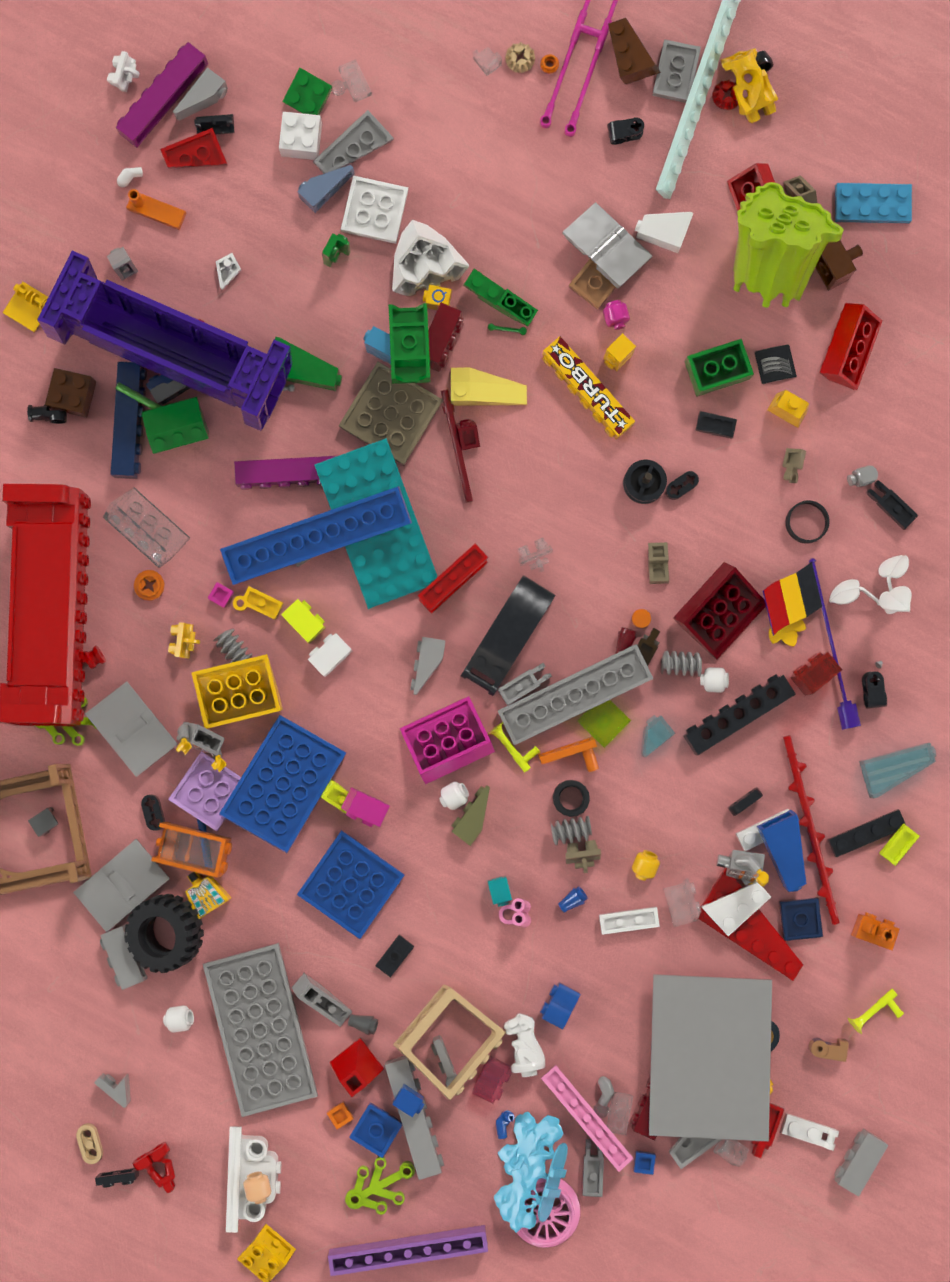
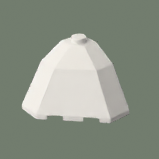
(424, 260)

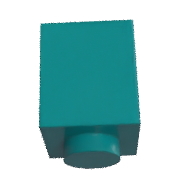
(500, 891)

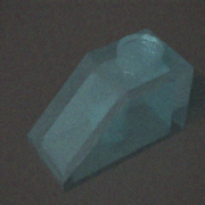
(655, 734)

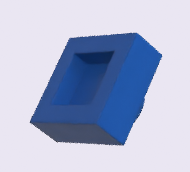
(644, 1162)

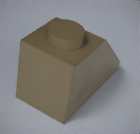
(800, 187)

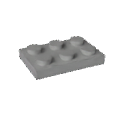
(677, 70)

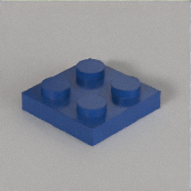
(376, 1130)

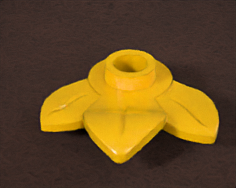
(788, 633)

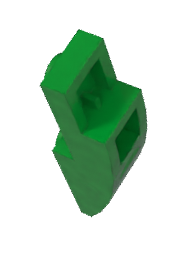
(499, 298)

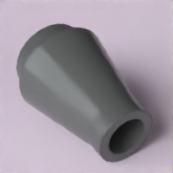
(365, 1024)

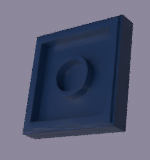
(801, 919)

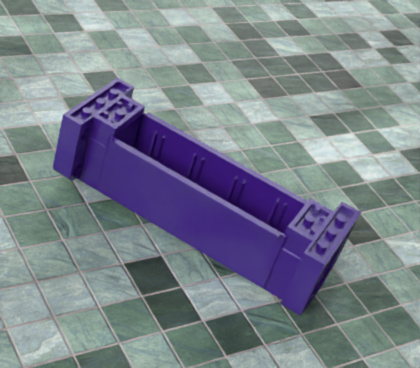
(165, 341)

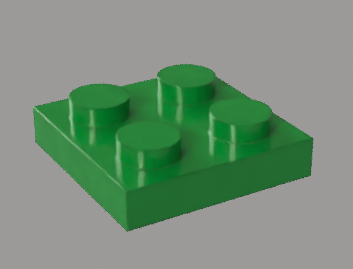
(307, 93)

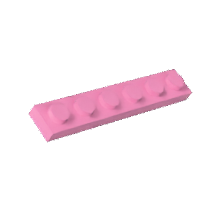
(587, 1118)

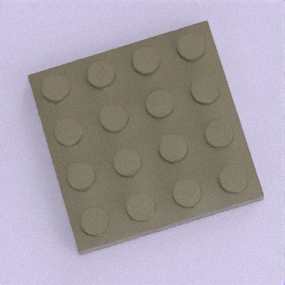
(391, 412)

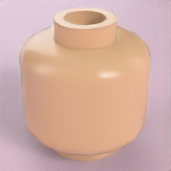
(257, 1187)

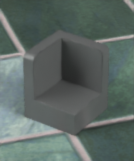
(43, 822)

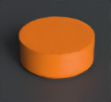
(641, 618)

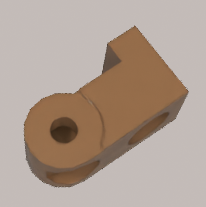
(828, 1050)

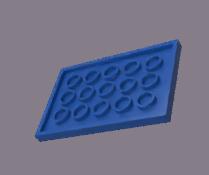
(282, 784)

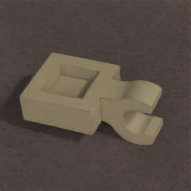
(792, 461)

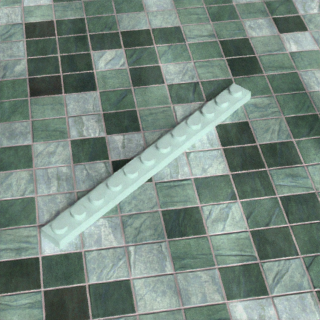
(696, 98)

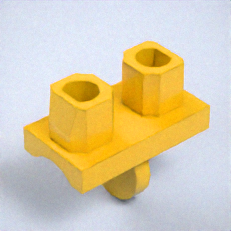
(185, 640)

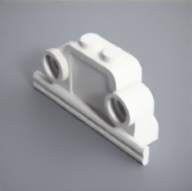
(247, 1156)

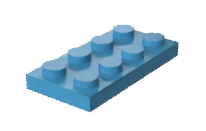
(873, 203)

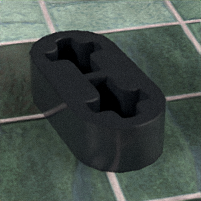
(684, 489)
(745, 801)
(148, 814)

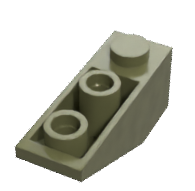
(472, 822)

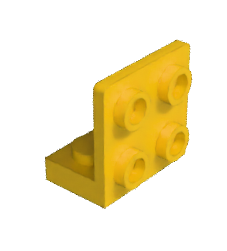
(266, 1254)

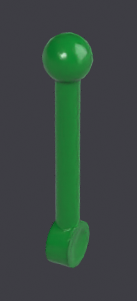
(522, 331)

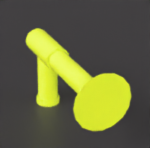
(519, 759)
(881, 1003)

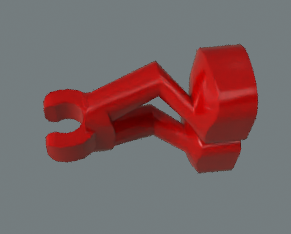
(157, 1155)

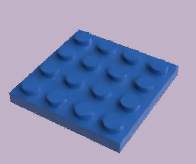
(350, 884)

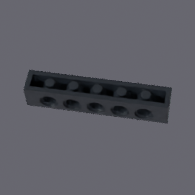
(783, 692)

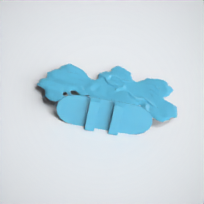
(526, 1165)

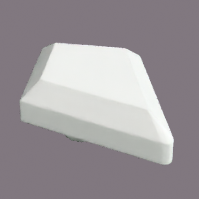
(227, 270)

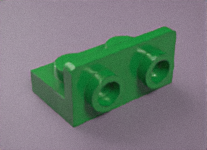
(334, 245)

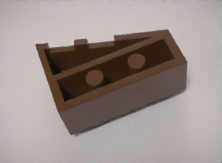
(630, 53)

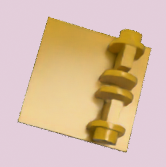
(26, 306)

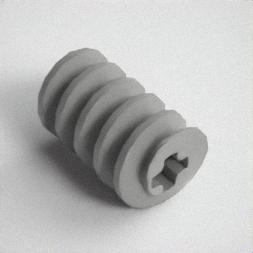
(232, 647)
(688, 663)
(571, 830)

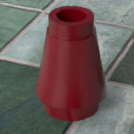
(625, 639)

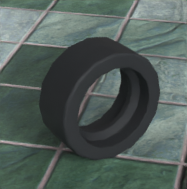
(585, 795)

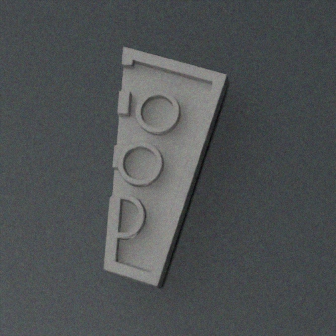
(688, 1149)

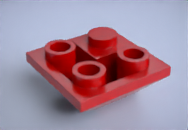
(356, 1067)

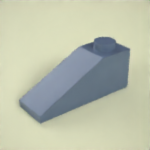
(322, 187)

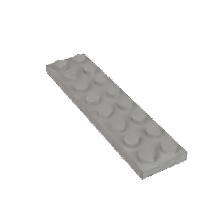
(575, 694)

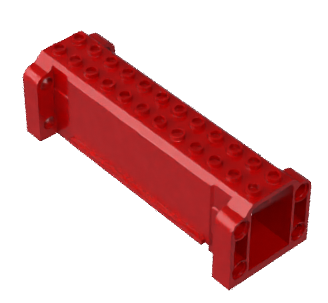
(46, 605)

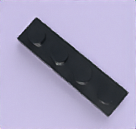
(866, 833)

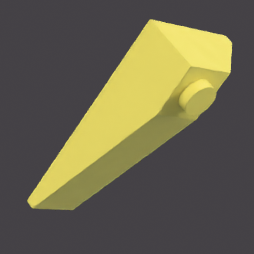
(477, 387)

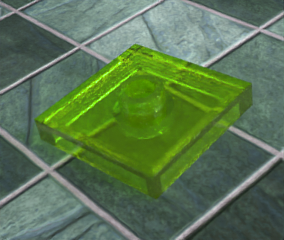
(604, 722)

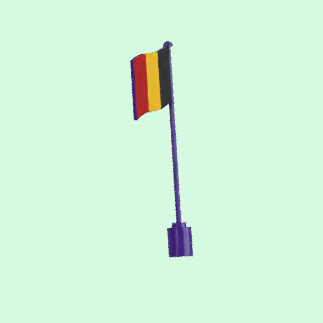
(796, 599)

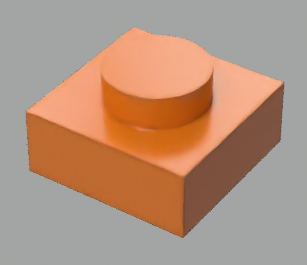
(340, 1115)

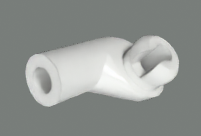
(127, 175)

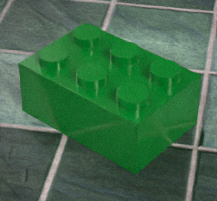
(719, 367)

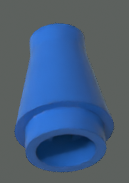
(573, 899)

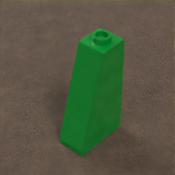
(311, 370)

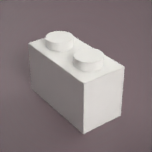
(330, 654)

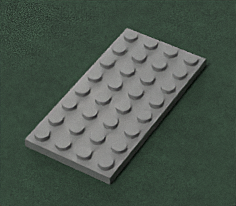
(260, 1030)

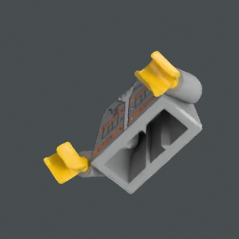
(200, 738)
(745, 866)

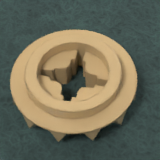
(523, 64)

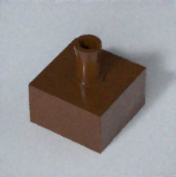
(836, 264)

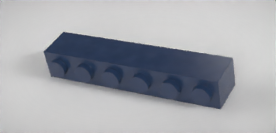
(127, 422)

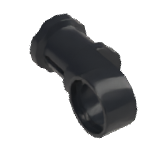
(46, 414)

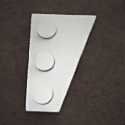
(736, 907)

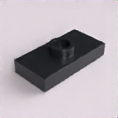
(716, 424)
(394, 955)

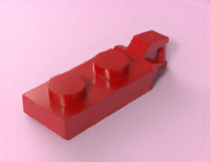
(775, 1115)

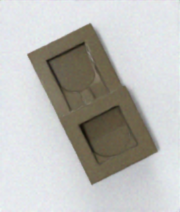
(658, 563)

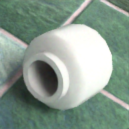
(715, 679)
(454, 795)
(178, 1019)

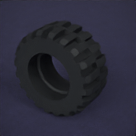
(143, 941)

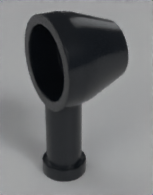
(764, 60)

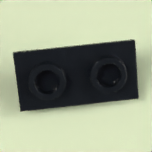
(220, 123)

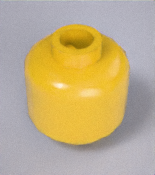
(645, 865)

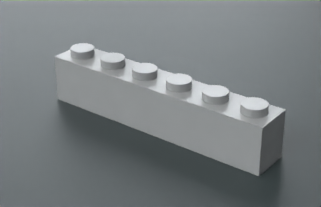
(416, 1128)

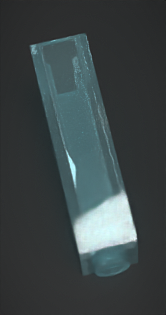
(891, 769)

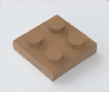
(592, 285)

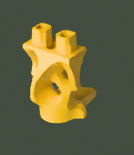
(758, 89)

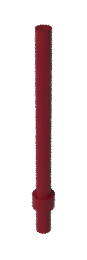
(448, 409)

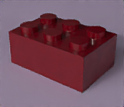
(442, 335)

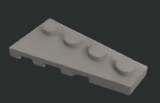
(357, 141)

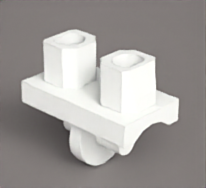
(124, 73)

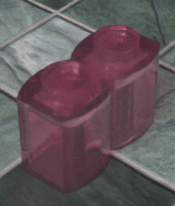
(491, 1080)

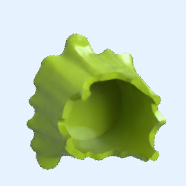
(780, 243)

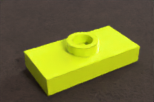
(899, 844)

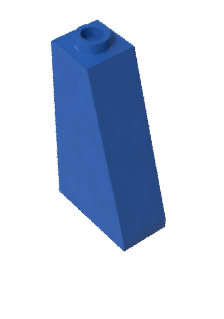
(784, 846)

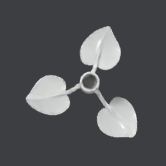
(891, 601)

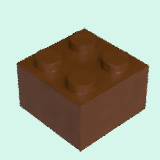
(70, 392)

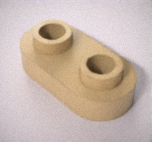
(87, 1143)

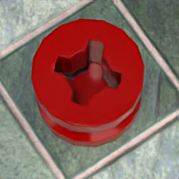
(94, 657)

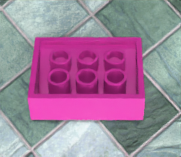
(447, 740)

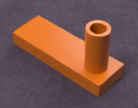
(155, 209)
(585, 746)

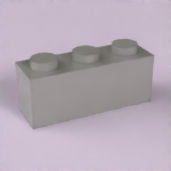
(127, 970)
(860, 1162)

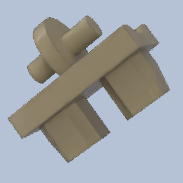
(584, 857)

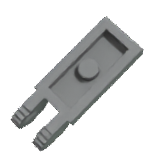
(522, 685)
(445, 1065)
(592, 1172)

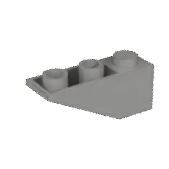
(430, 657)

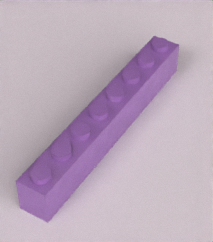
(407, 1250)

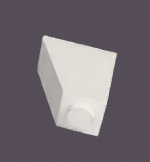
(664, 229)

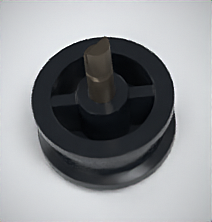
(644, 481)

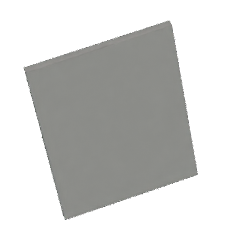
(710, 1057)

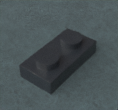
(108, 1179)

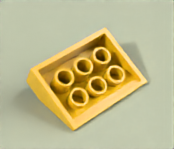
(236, 691)

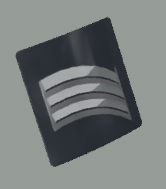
(775, 364)

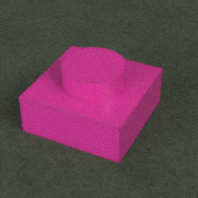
(220, 595)

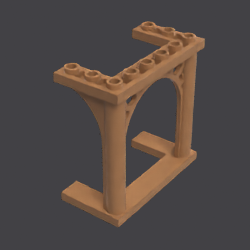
(74, 871)

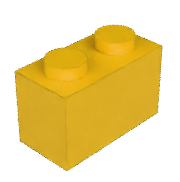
(619, 352)

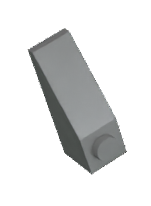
(203, 93)
(321, 999)

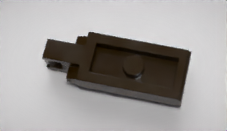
(649, 645)

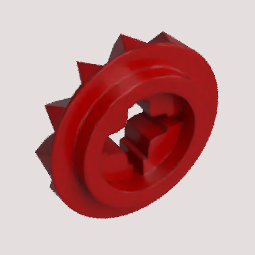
(718, 95)

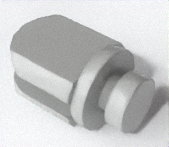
(863, 476)

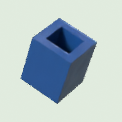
(408, 1101)

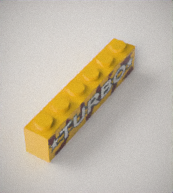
(588, 388)

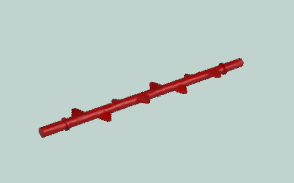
(815, 837)

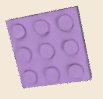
(205, 791)

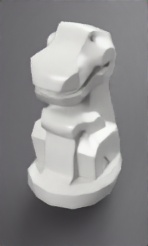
(527, 1051)

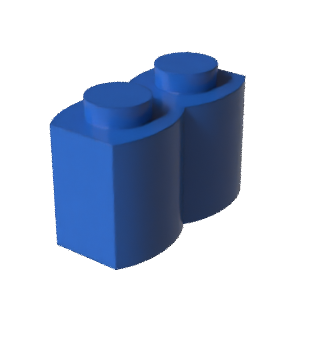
(560, 1005)

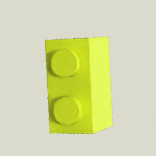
(303, 620)

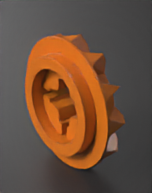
(140, 584)

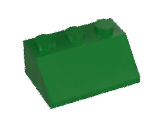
(175, 425)

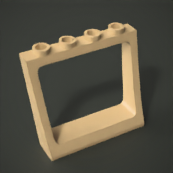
(425, 1020)

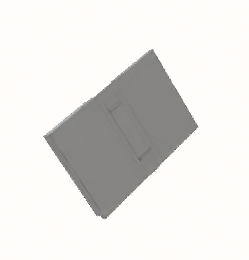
(607, 245)
(131, 729)
(121, 885)

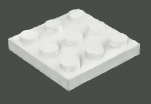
(374, 209)

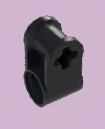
(623, 131)
(874, 693)

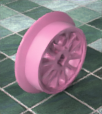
(573, 1211)

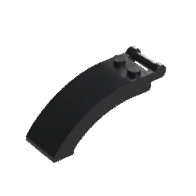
(509, 633)

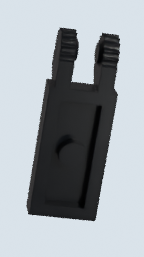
(893, 505)

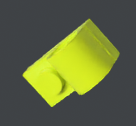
(335, 794)

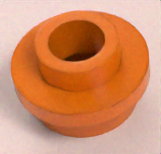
(549, 59)

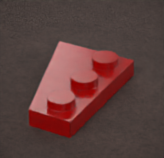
(195, 151)

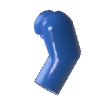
(501, 1123)

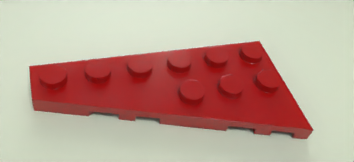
(754, 934)

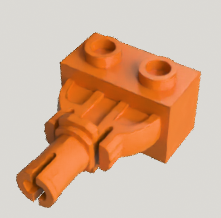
(874, 931)

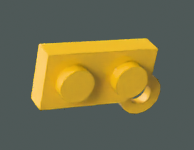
(259, 602)

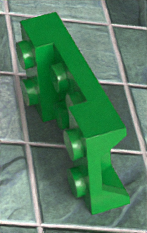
(409, 344)

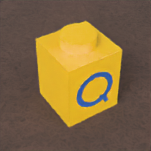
(436, 295)

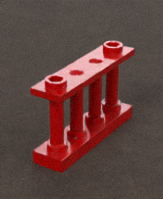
(453, 578)

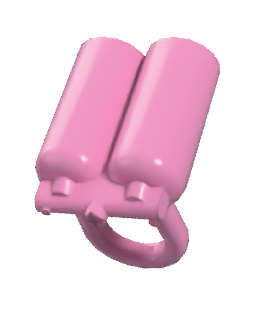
(520, 918)

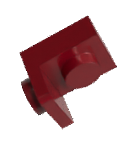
(468, 434)

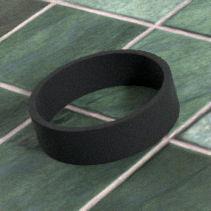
(821, 508)

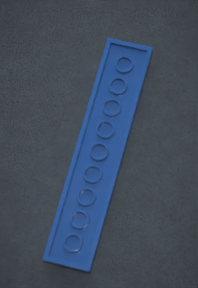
(316, 535)

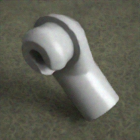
(606, 1089)

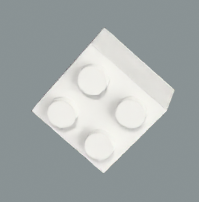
(300, 135)

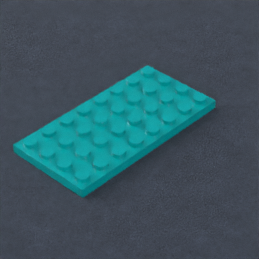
(389, 562)

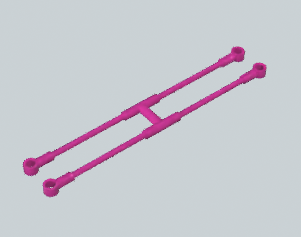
(601, 35)

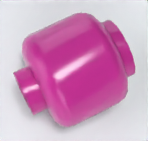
(616, 314)

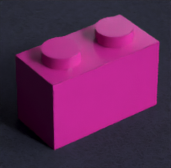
(364, 807)

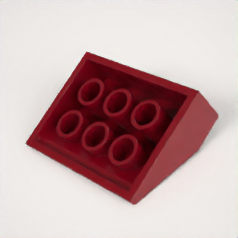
(720, 610)

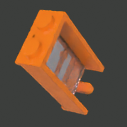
(193, 850)

